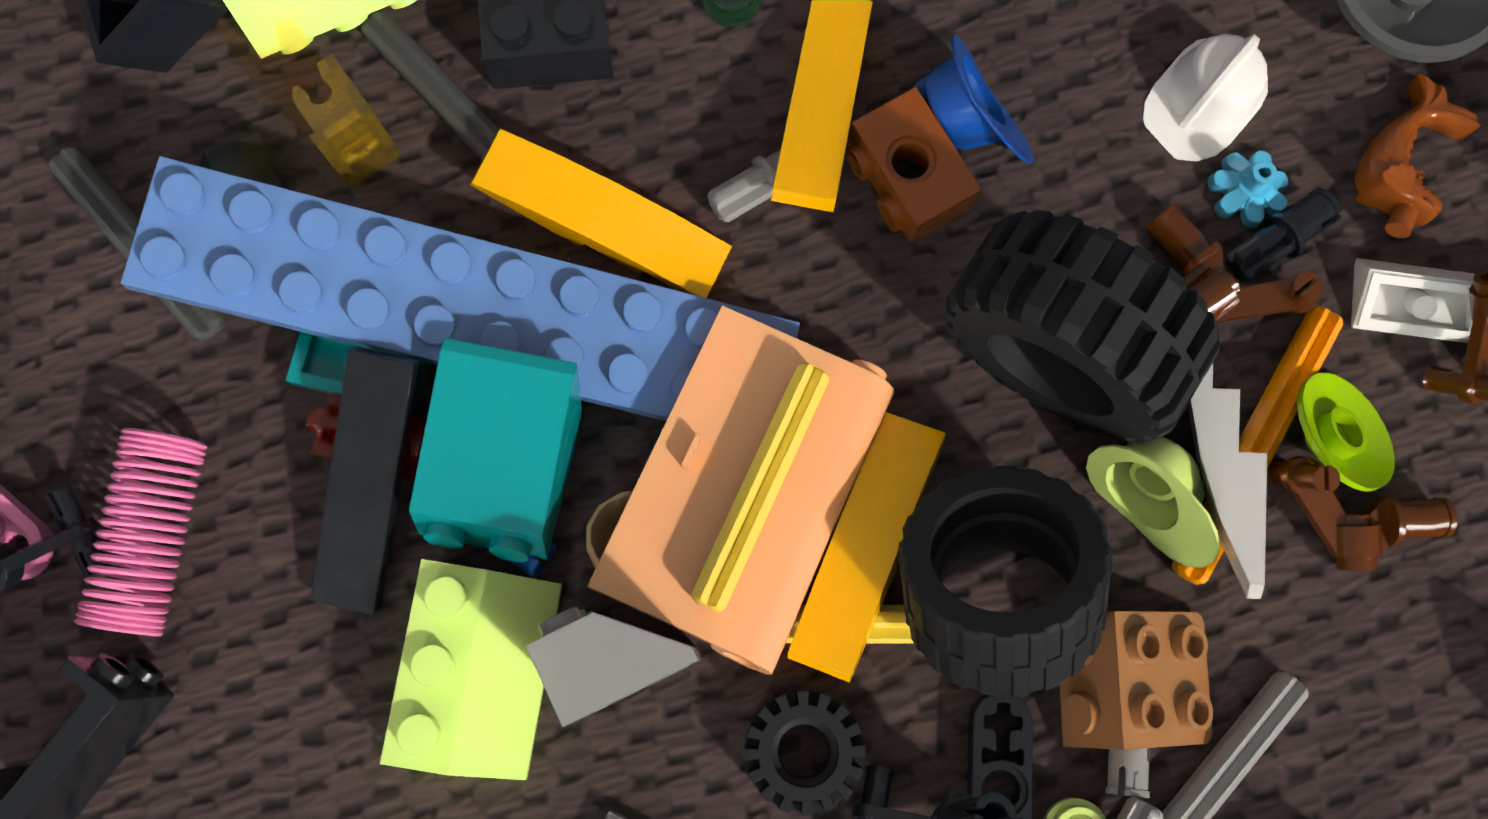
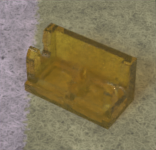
(346, 127)

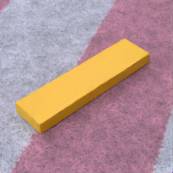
(822, 104)

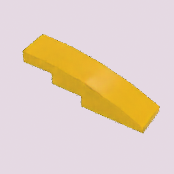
(600, 214)
(865, 547)

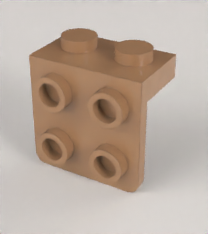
(1141, 685)

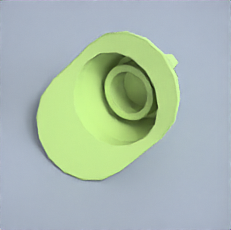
(1160, 494)

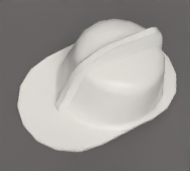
(1207, 96)

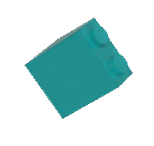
(496, 450)

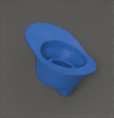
(968, 106)

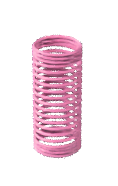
(148, 618)

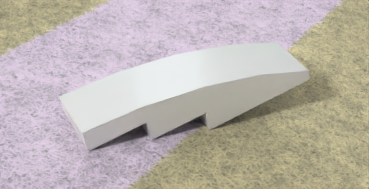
(1232, 482)

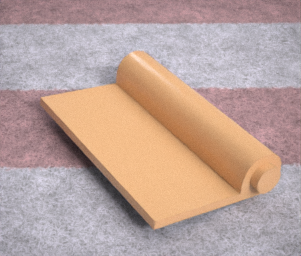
(700, 469)

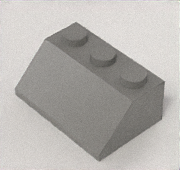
(600, 660)

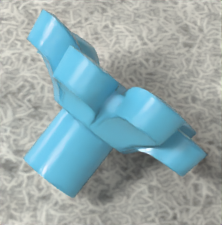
(1249, 187)

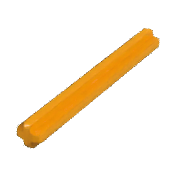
(1279, 403)

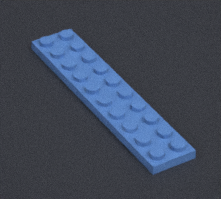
(411, 285)

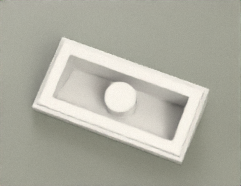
(1411, 300)

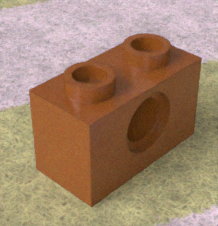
(910, 132)

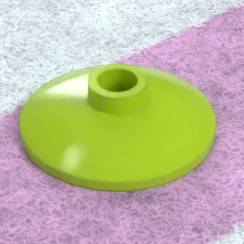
(1345, 431)

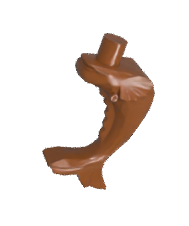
(1384, 171)

